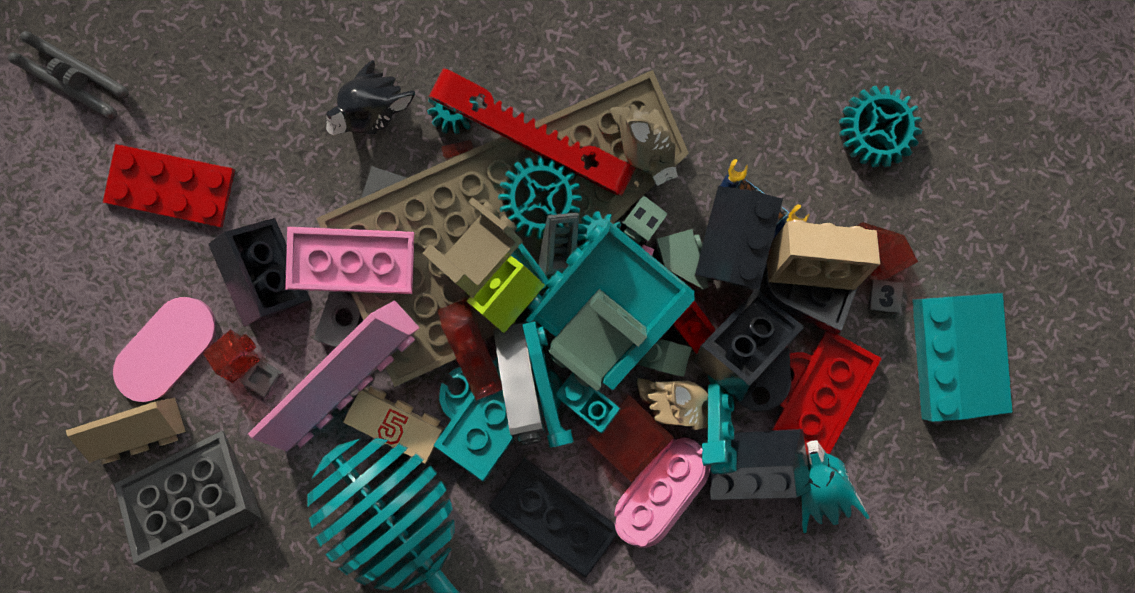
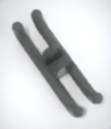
(68, 74)

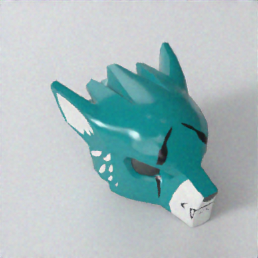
(830, 490)

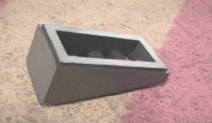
(547, 261)

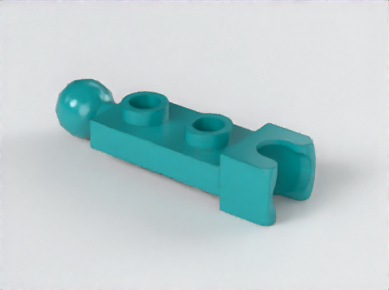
(720, 431)

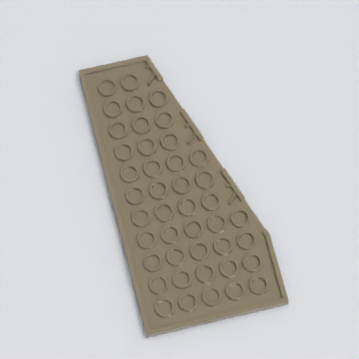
(440, 212)

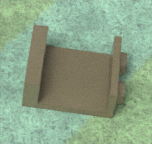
(479, 249)

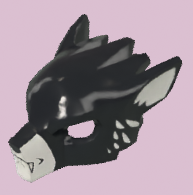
(367, 93)

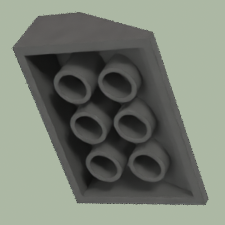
(185, 503)

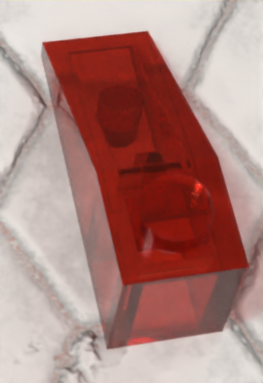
(470, 348)

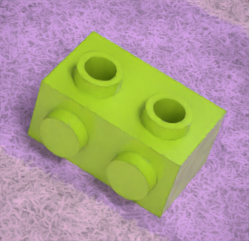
(506, 294)

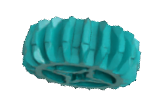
(886, 136)
(531, 185)

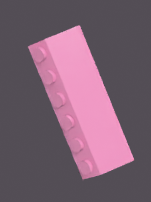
(336, 377)

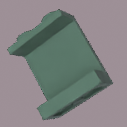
(596, 339)

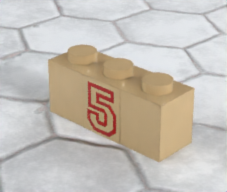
(394, 422)

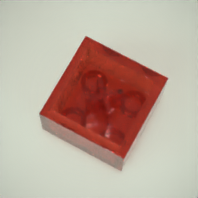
(631, 438)

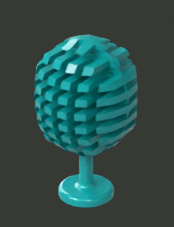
(381, 513)

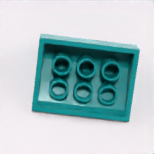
(962, 357)

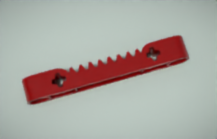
(455, 93)

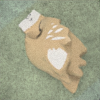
(676, 402)

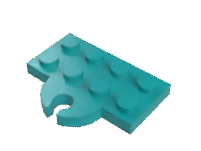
(477, 428)

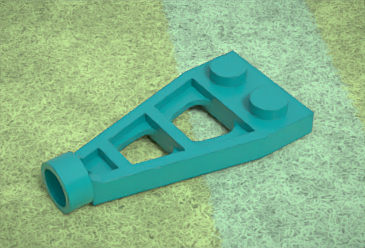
(536, 339)

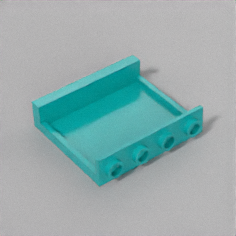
(624, 274)

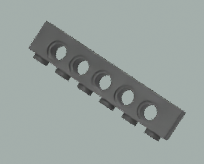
(330, 328)

